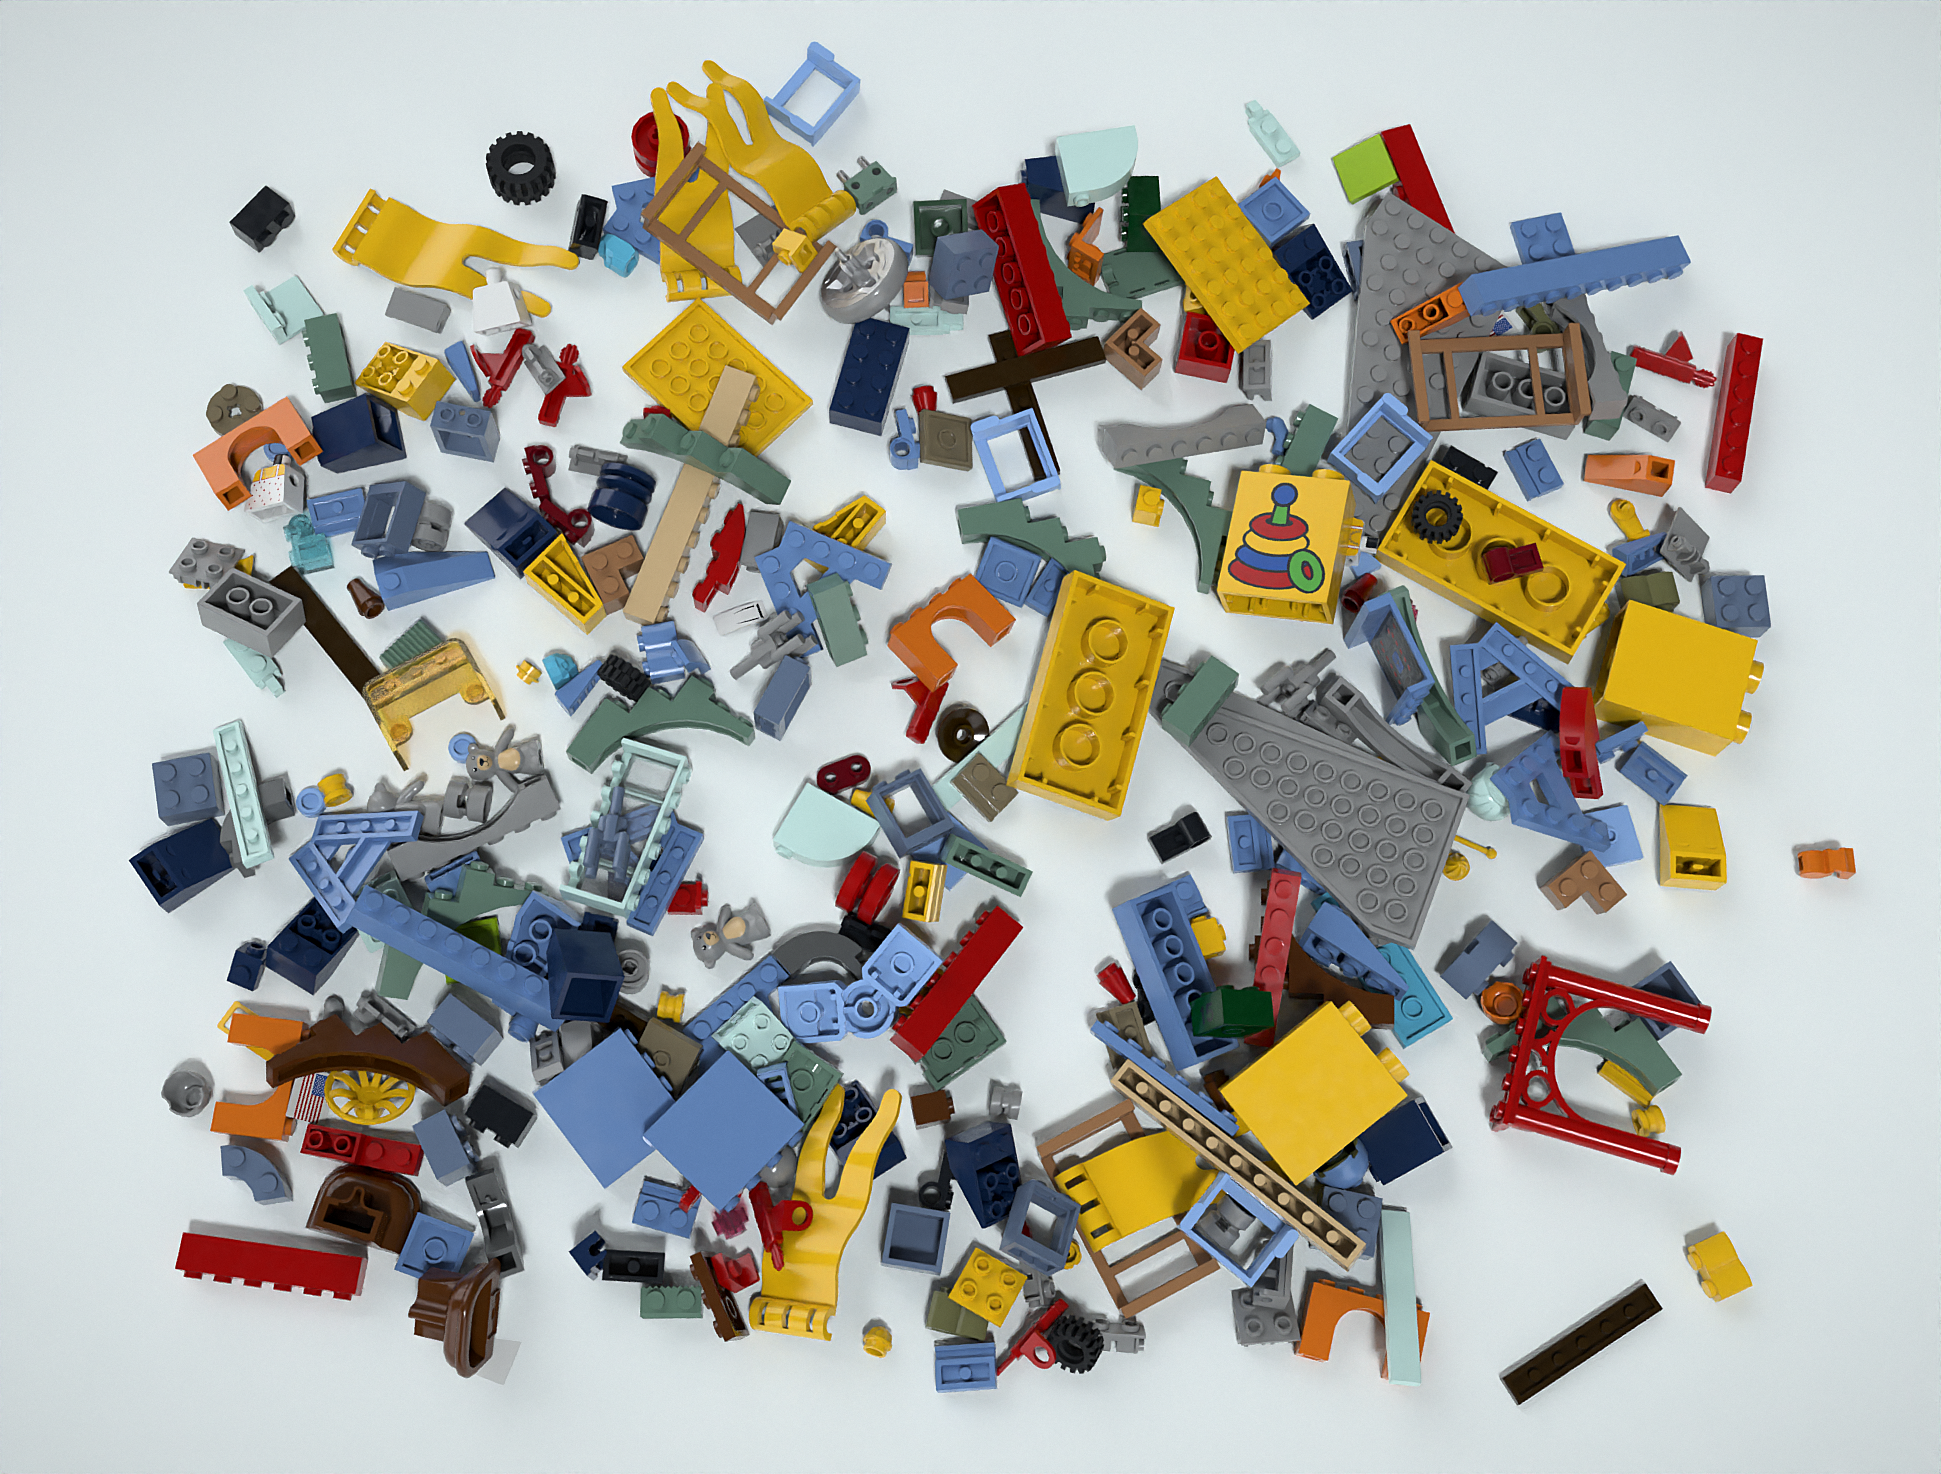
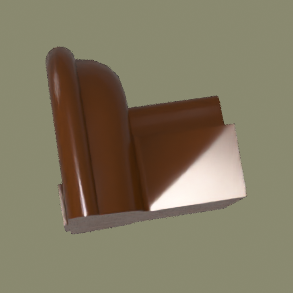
(368, 1203)
(460, 1313)

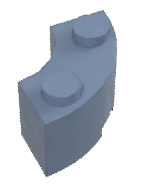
(1479, 960)
(258, 1172)

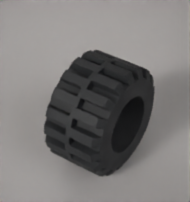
(515, 150)

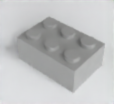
(251, 612)

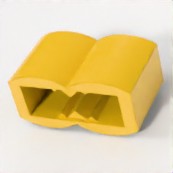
(1719, 1267)

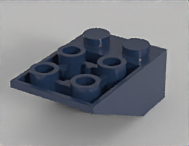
(1311, 268)
(512, 531)
(183, 864)
(309, 948)
(855, 1118)
(986, 1169)

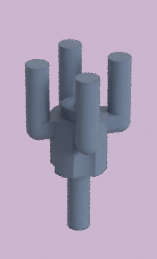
(609, 839)

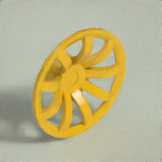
(367, 1098)

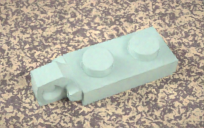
(1270, 135)
(926, 320)
(257, 666)

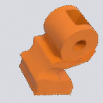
(915, 290)
(1820, 864)

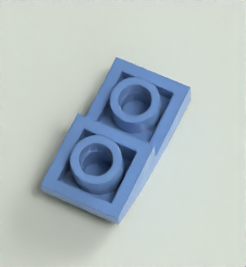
(689, 656)

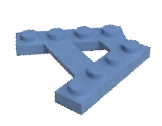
(625, 222)
(840, 558)
(1498, 645)
(1563, 815)
(372, 837)
(679, 851)
(759, 983)

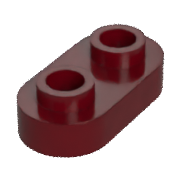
(844, 775)

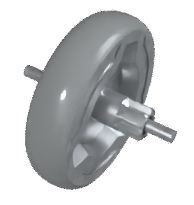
(873, 270)

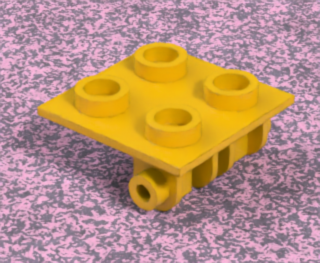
(987, 1287)

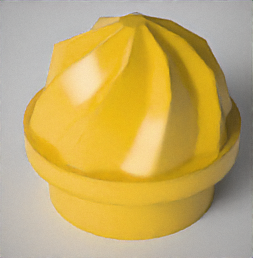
(1456, 867)
(877, 1342)

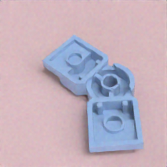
(890, 980)

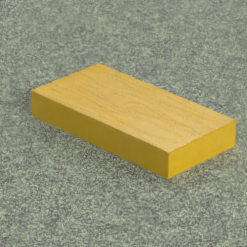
(1545, 607)
(1091, 696)

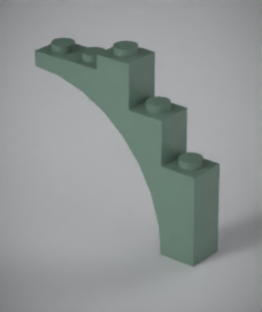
(1078, 297)
(700, 450)
(1193, 501)
(1047, 538)
(653, 713)
(1436, 715)
(474, 895)
(1628, 1046)

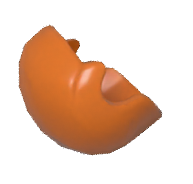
(1502, 1002)

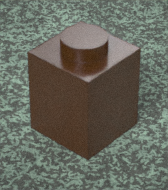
(931, 1109)

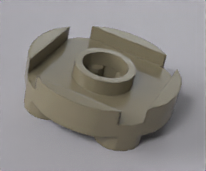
(225, 400)

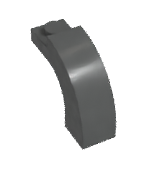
(276, 804)
(819, 947)
(496, 1221)

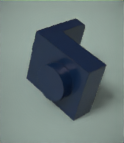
(248, 965)

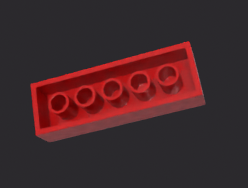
(1023, 270)

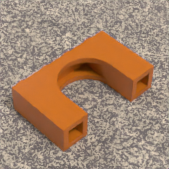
(224, 457)
(964, 601)
(267, 1118)
(1327, 1305)

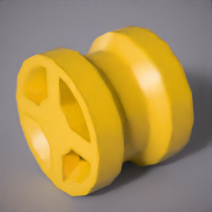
(334, 790)
(671, 1007)
(1648, 1121)

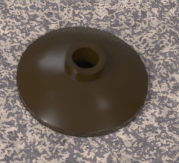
(974, 731)

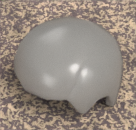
(186, 1093)
(782, 1172)

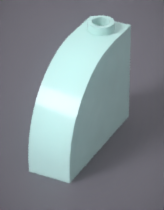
(1096, 163)
(824, 830)

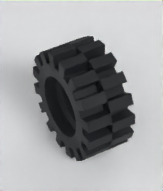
(1431, 532)
(624, 677)
(1083, 1335)

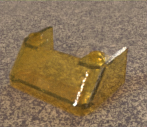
(422, 684)

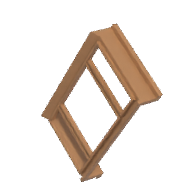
(679, 245)
(1574, 369)
(1206, 1265)

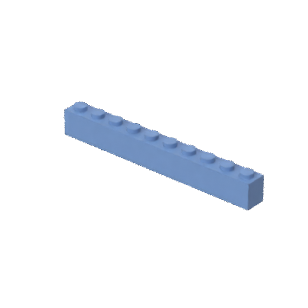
(1573, 276)

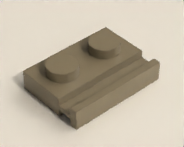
(984, 787)
(1130, 1025)

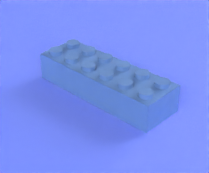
(1170, 971)

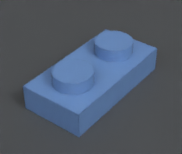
(1046, 590)

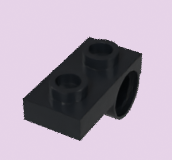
(1180, 838)
(941, 1186)

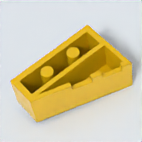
(852, 525)
(564, 584)

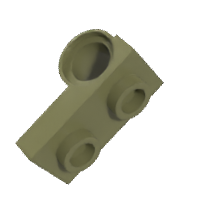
(1537, 321)

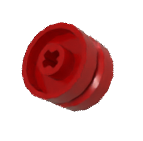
(646, 142)
(867, 888)

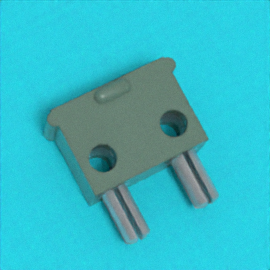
(869, 186)

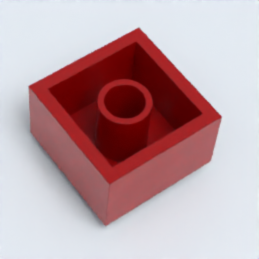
(1204, 349)

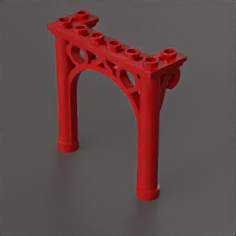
(1573, 1128)

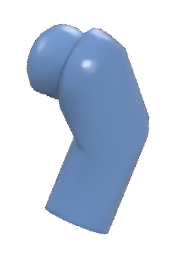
(1280, 431)

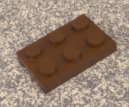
(720, 1300)

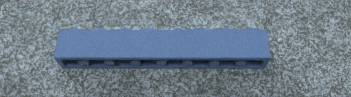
(453, 955)

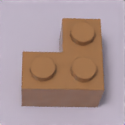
(1130, 350)
(609, 568)
(1584, 878)

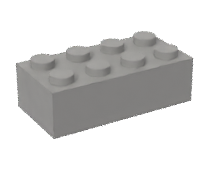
(1505, 389)

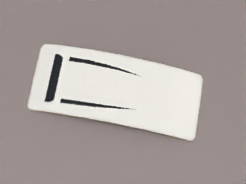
(740, 617)

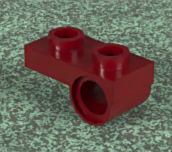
(539, 472)
(566, 523)
(1509, 564)

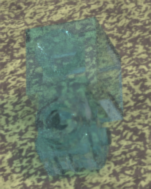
(310, 551)

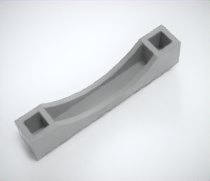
(1604, 387)
(1138, 445)
(1354, 710)
(529, 803)

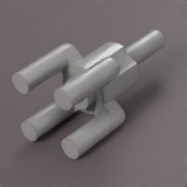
(774, 644)
(1294, 685)

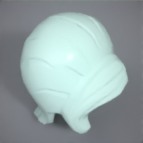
(1485, 798)

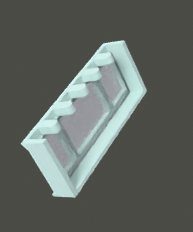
(651, 793)

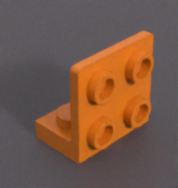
(1084, 257)

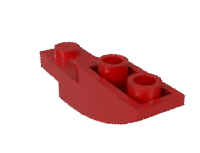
(727, 551)
(1577, 742)
(362, 1150)

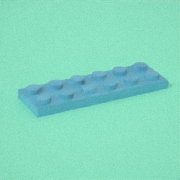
(1421, 1007)

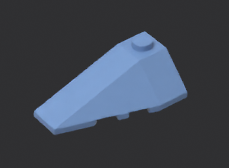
(425, 575)
(533, 933)
(1339, 941)

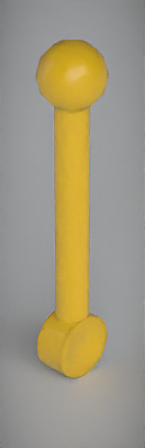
(1490, 853)

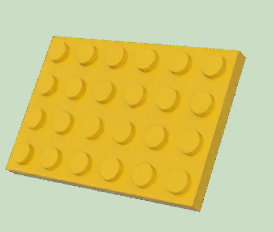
(1226, 264)
(686, 364)

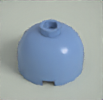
(1345, 1168)

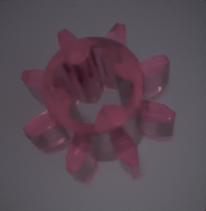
(730, 1223)

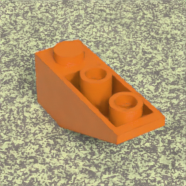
(1432, 315)
(1631, 472)

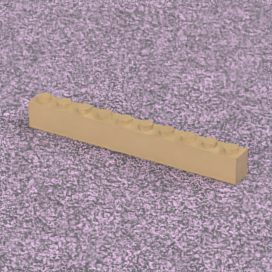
(689, 503)
(1242, 1166)

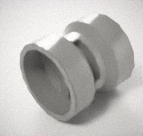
(1005, 1102)

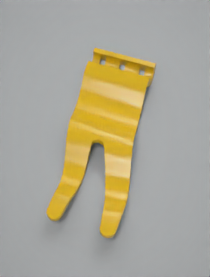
(777, 165)
(715, 231)
(432, 253)
(1141, 1185)
(814, 1255)

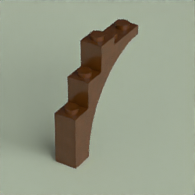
(1310, 981)
(374, 1050)

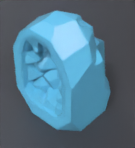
(618, 255)
(560, 669)

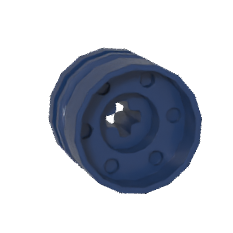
(622, 496)

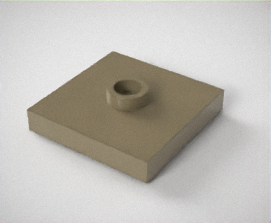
(945, 440)
(670, 1052)

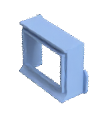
(822, 60)
(1395, 413)
(992, 428)
(1277, 1246)

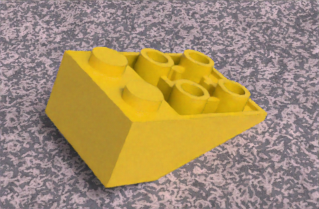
(406, 380)
(1691, 848)

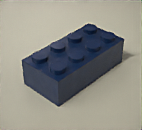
(869, 376)

